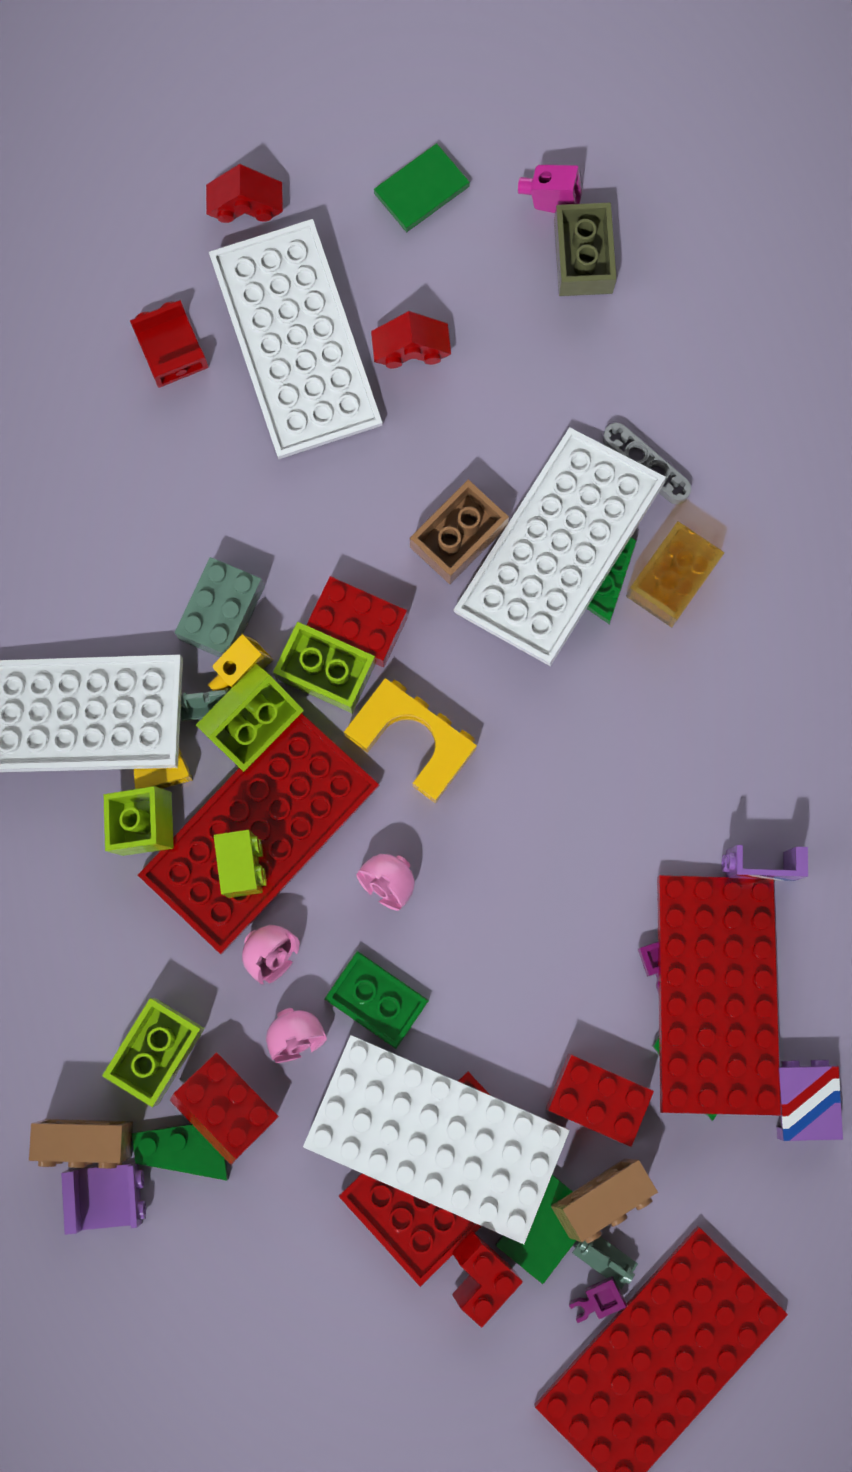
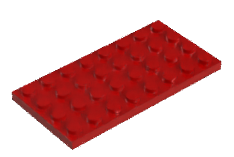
(289, 799)
(717, 996)
(661, 1358)

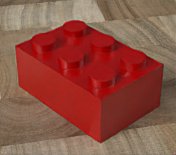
(358, 619)
(599, 1100)
(223, 1108)

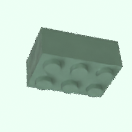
(219, 607)

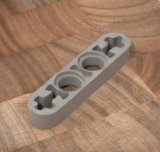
(650, 460)

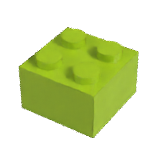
(138, 821)
(239, 863)

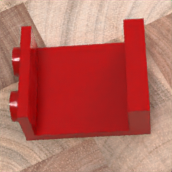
(169, 343)

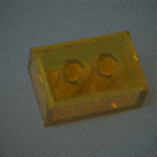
(674, 574)

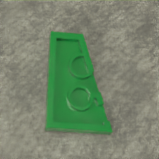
(606, 598)
(179, 1150)

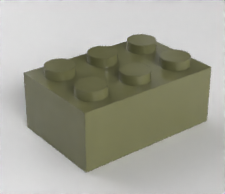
(584, 249)

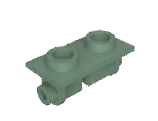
(199, 704)
(607, 1260)

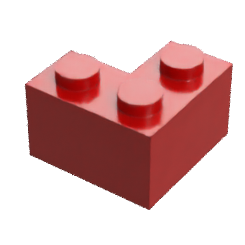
(242, 192)
(410, 338)
(489, 1279)

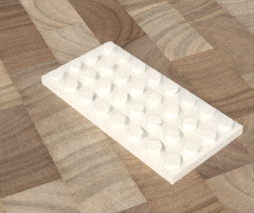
(295, 339)
(559, 546)
(90, 713)
(436, 1139)

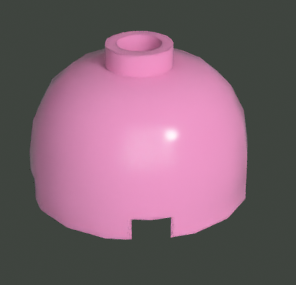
(388, 878)
(268, 952)
(293, 1034)

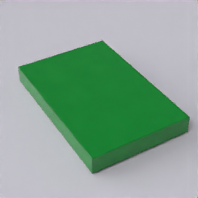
(421, 187)
(376, 999)
(546, 1240)

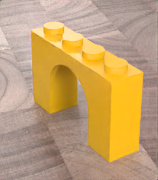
(392, 705)

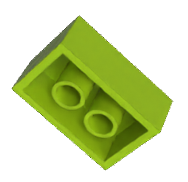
(324, 667)
(249, 717)
(153, 1052)

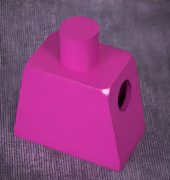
(552, 186)

